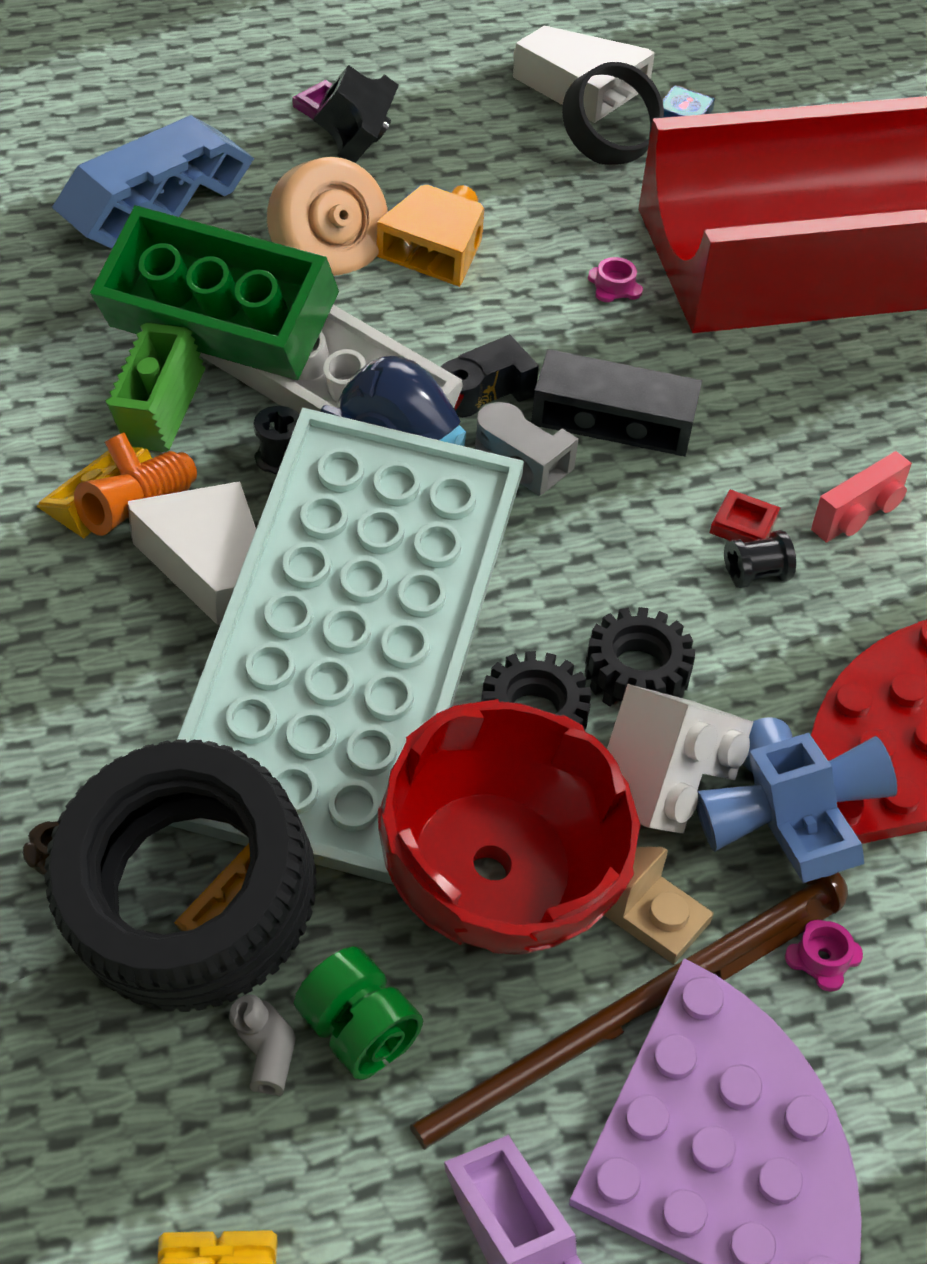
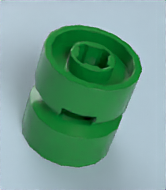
(371, 1019)

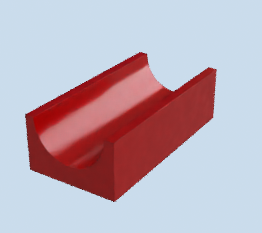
(791, 212)

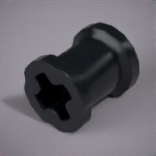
(273, 441)
(760, 559)

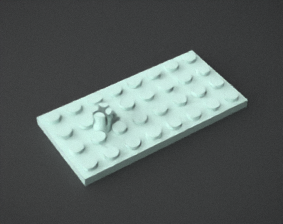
(351, 621)

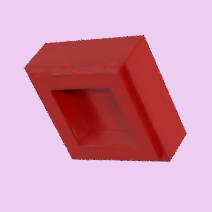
(744, 518)

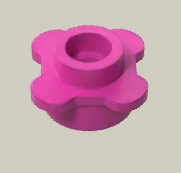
(615, 279)
(835, 941)

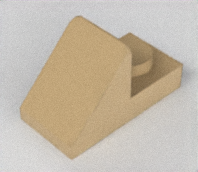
(657, 909)

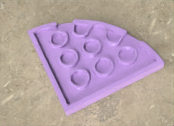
(724, 1141)

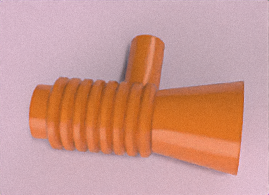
(104, 501)

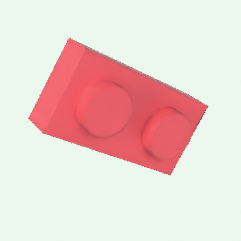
(853, 501)

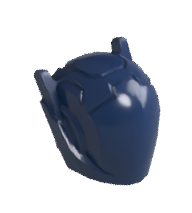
(398, 397)

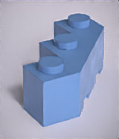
(152, 173)

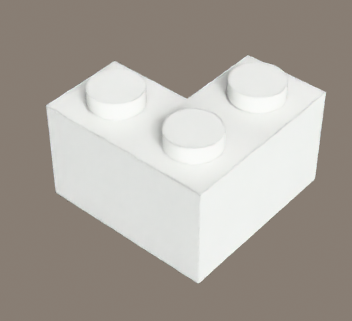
(667, 747)

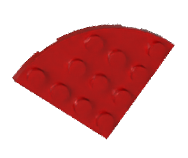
(885, 698)

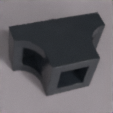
(356, 111)

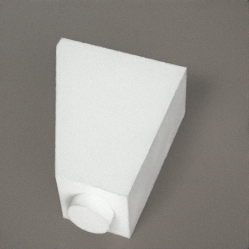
(556, 57)
(196, 540)

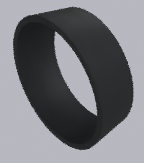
(585, 136)

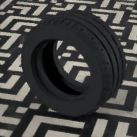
(142, 797)

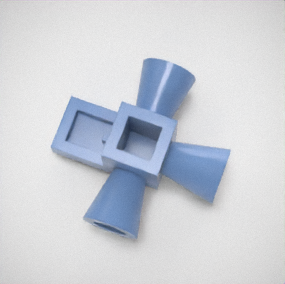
(799, 797)

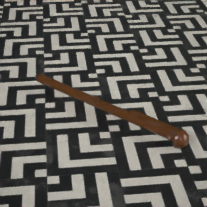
(724, 957)

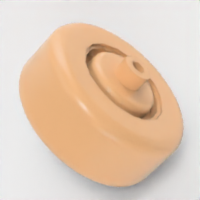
(328, 211)

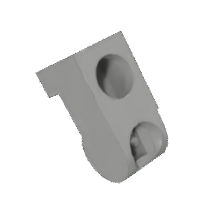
(545, 457)

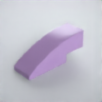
(509, 1207)

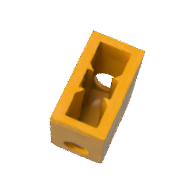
(433, 232)

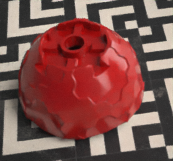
(514, 791)

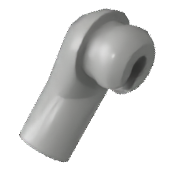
(268, 1038)

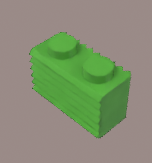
(156, 386)

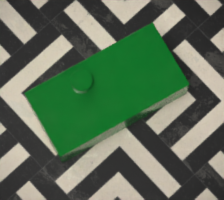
(232, 290)

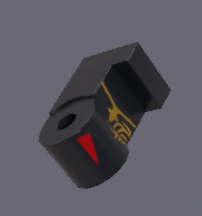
(493, 373)

